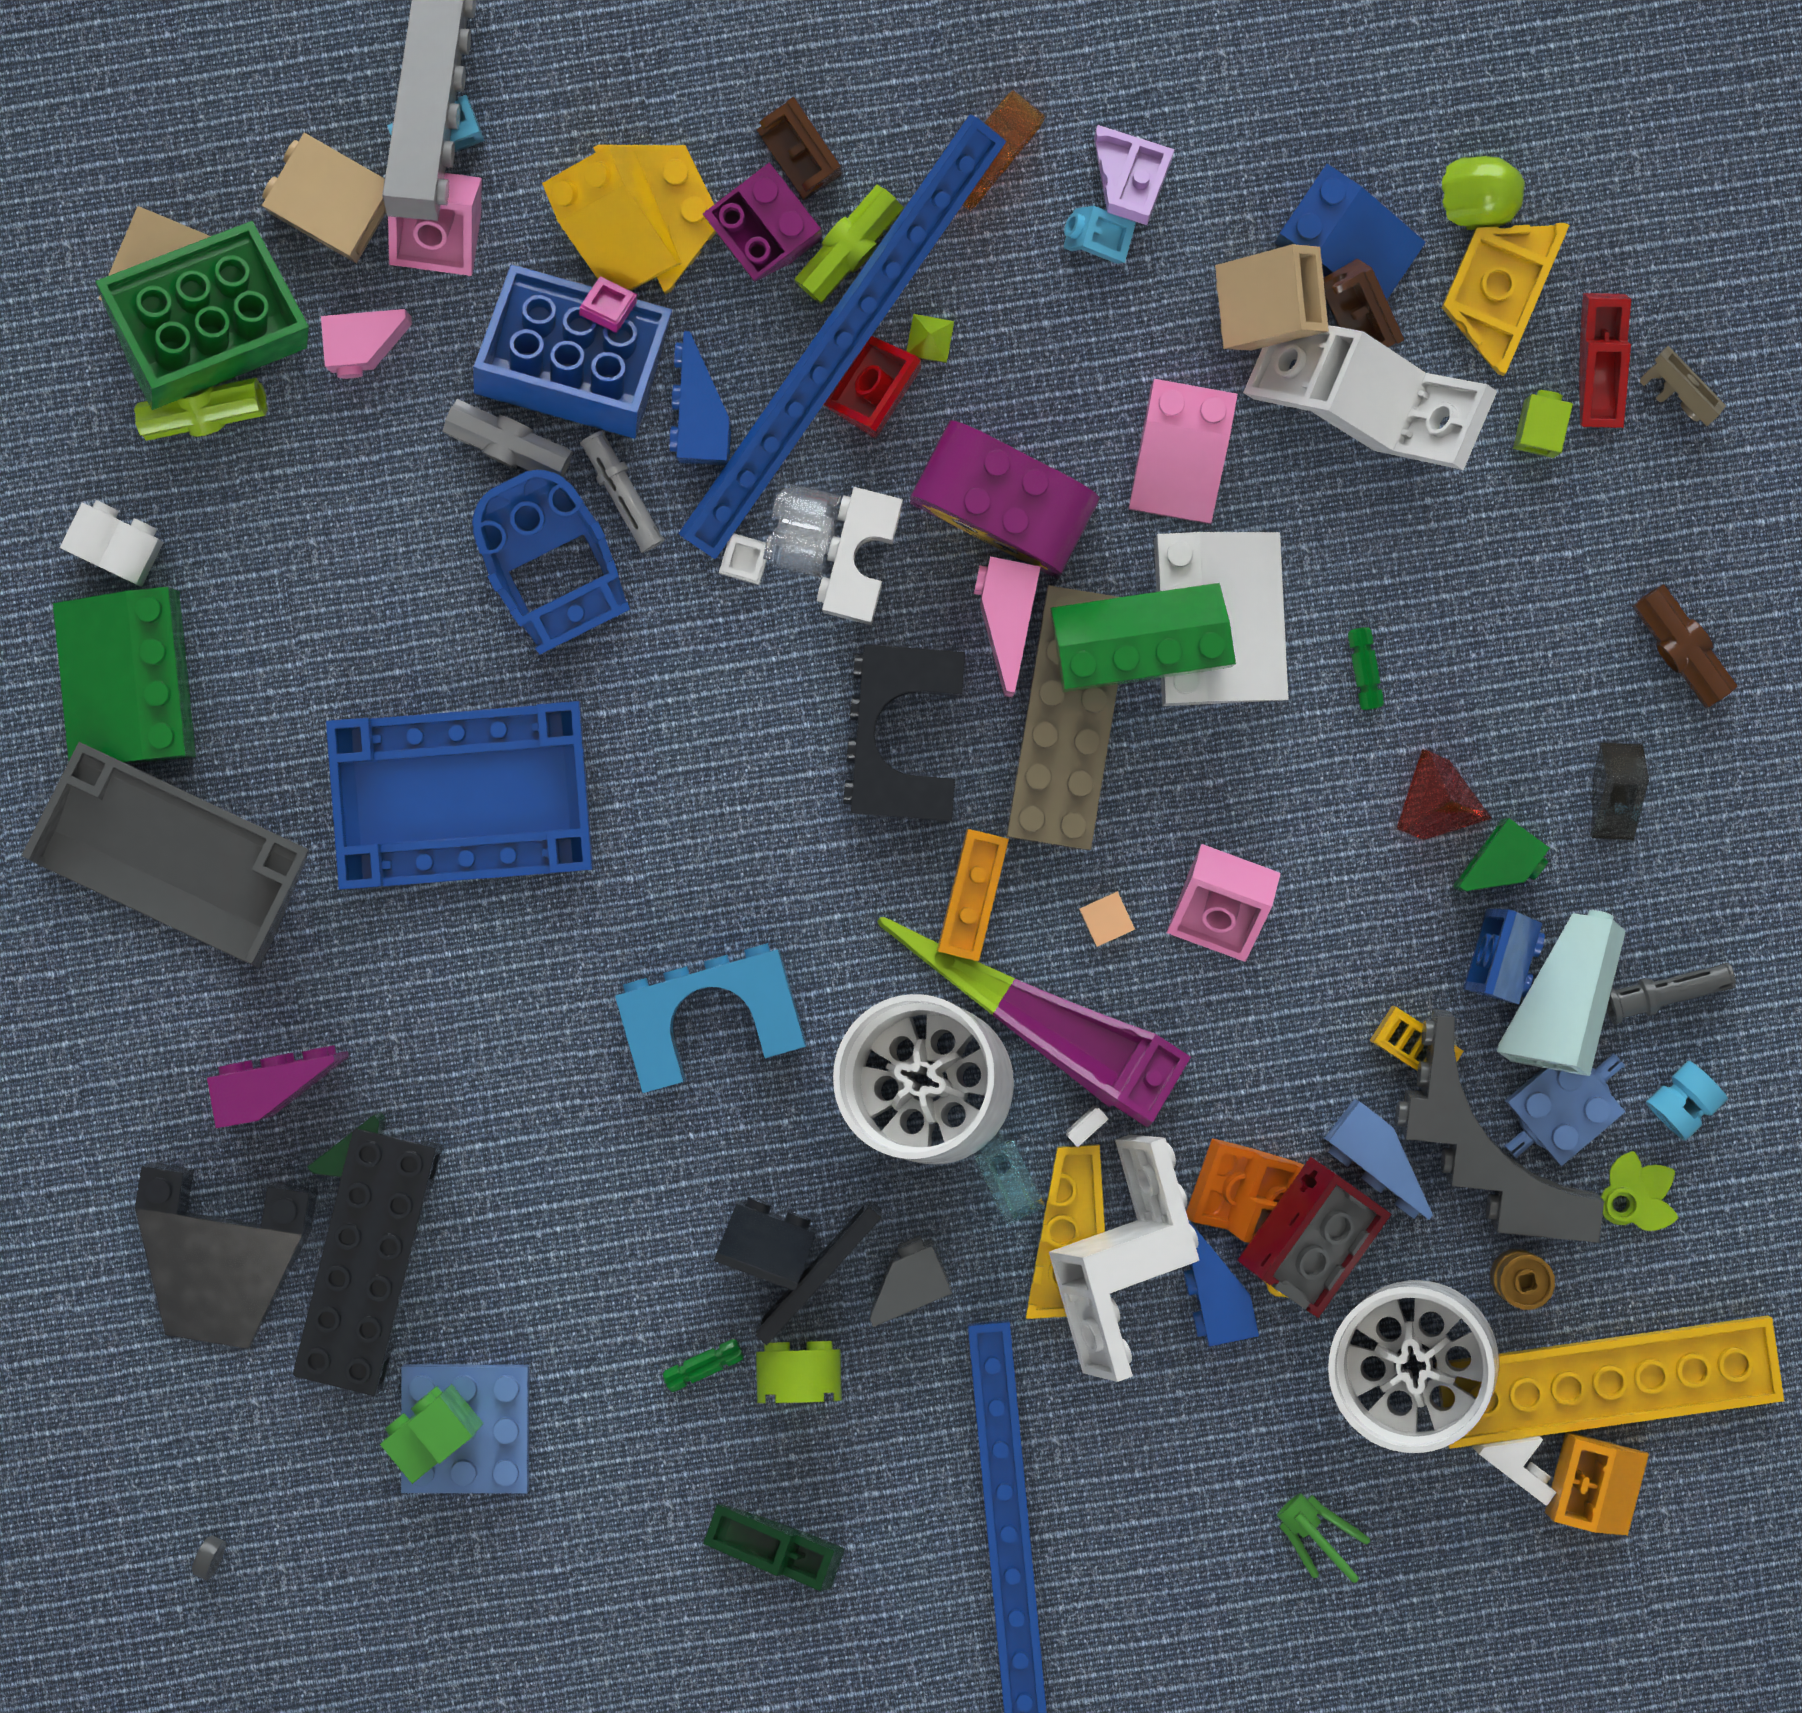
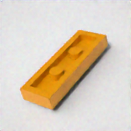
(972, 894)

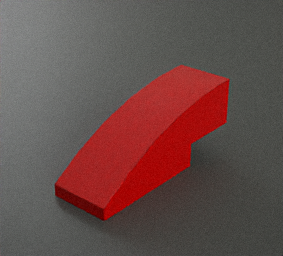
(1604, 359)

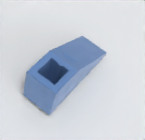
(1375, 1148)

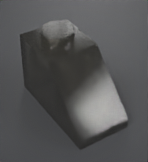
(1618, 790)

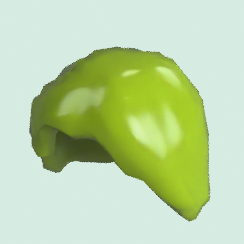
(1482, 192)

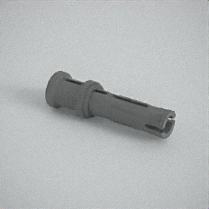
(1650, 996)

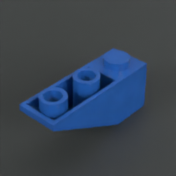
(703, 423)
(1222, 1300)

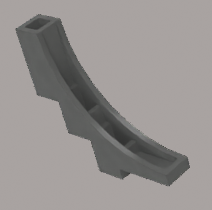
(1442, 1114)

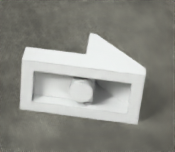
(1510, 1459)

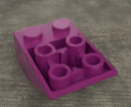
(252, 1094)

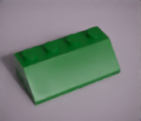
(1142, 637)

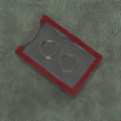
(1313, 1237)

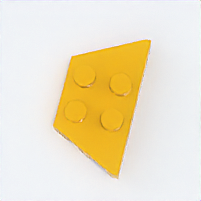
(680, 199)
(1501, 286)

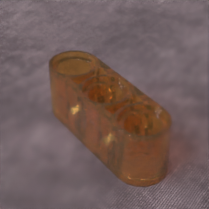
(1016, 123)

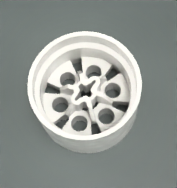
(881, 1031)
(1384, 1424)

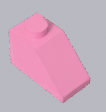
(361, 339)

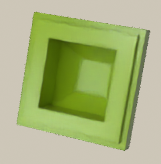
(930, 338)

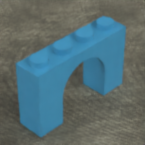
(650, 1011)

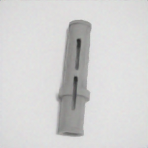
(624, 495)

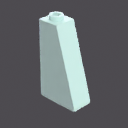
(1568, 1000)

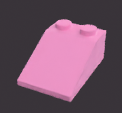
(1182, 451)
(1006, 608)

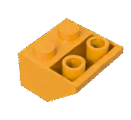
(1596, 1485)

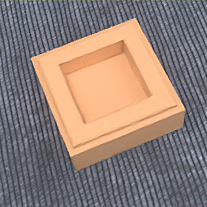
(1106, 919)

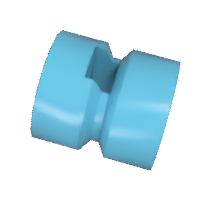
(1688, 1085)

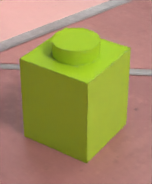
(1543, 424)

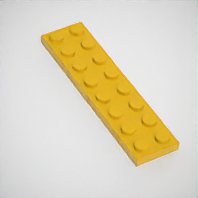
(1626, 1380)

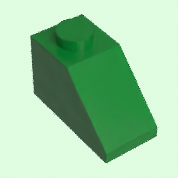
(1504, 859)

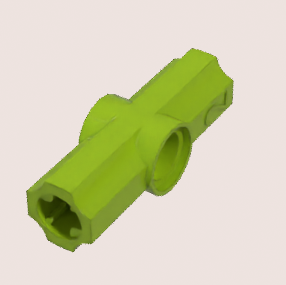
(849, 244)
(203, 411)

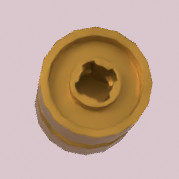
(1522, 1279)

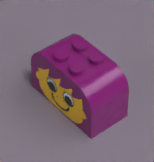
(1004, 498)

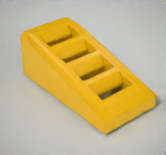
(1388, 1027)

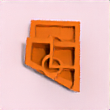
(1239, 1188)

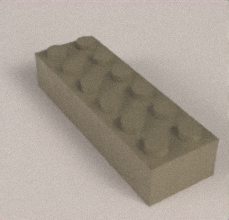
(1060, 746)

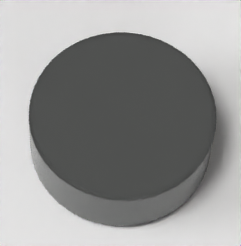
(208, 1557)

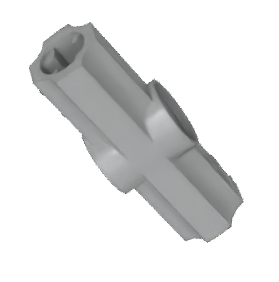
(505, 440)

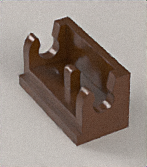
(799, 149)
(1360, 303)

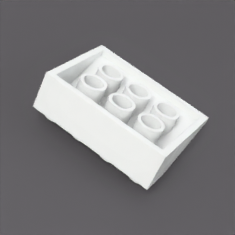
(1252, 589)

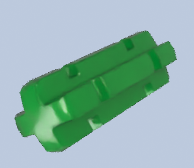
(1365, 668)
(703, 1365)

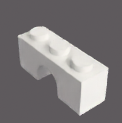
(866, 518)

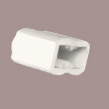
(112, 543)

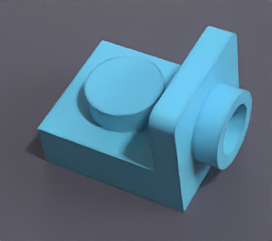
(1099, 233)

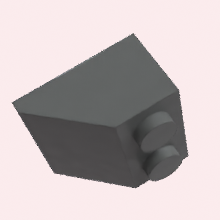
(911, 1280)

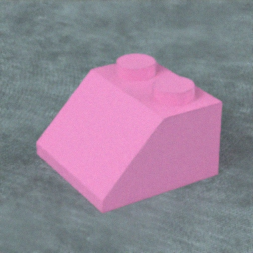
(441, 244)
(1224, 903)

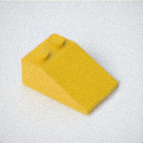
(613, 217)

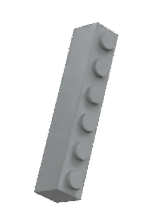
(427, 108)

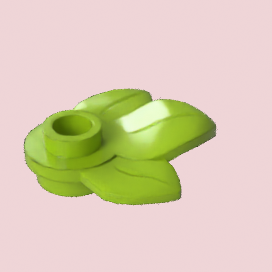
(1643, 1191)

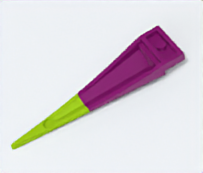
(1104, 1055)

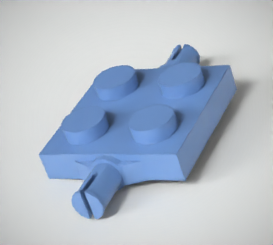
(1564, 1110)

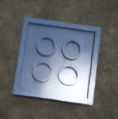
(499, 1451)

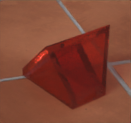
(1438, 800)

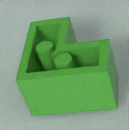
(432, 1434)

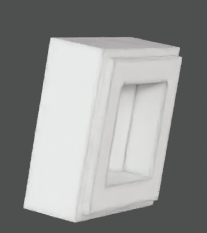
(744, 559)
(1086, 1125)

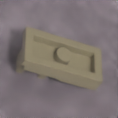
(1697, 398)

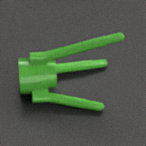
(1300, 1517)

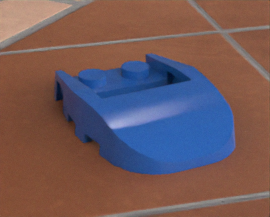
(528, 520)

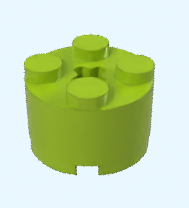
(798, 1374)

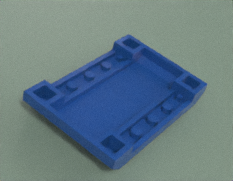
(459, 795)

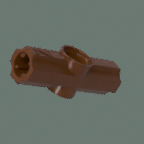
(1684, 646)

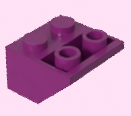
(763, 223)

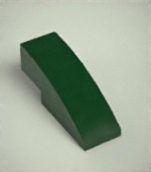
(774, 1547)

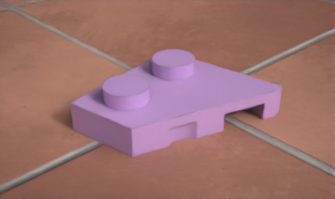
(1131, 173)

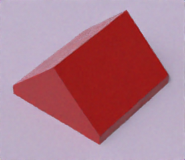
(874, 386)

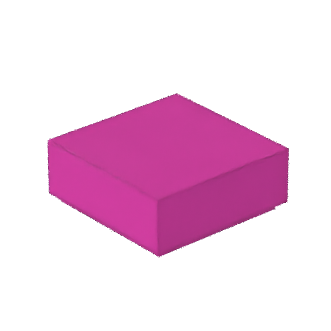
(608, 304)

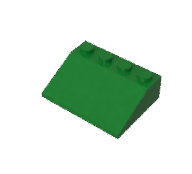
(203, 314)
(125, 675)

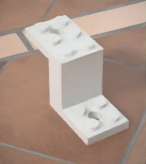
(1374, 395)
(1125, 1256)

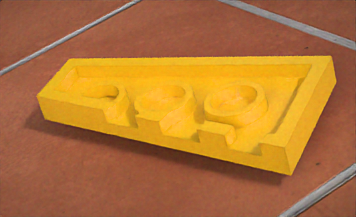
(1071, 1214)

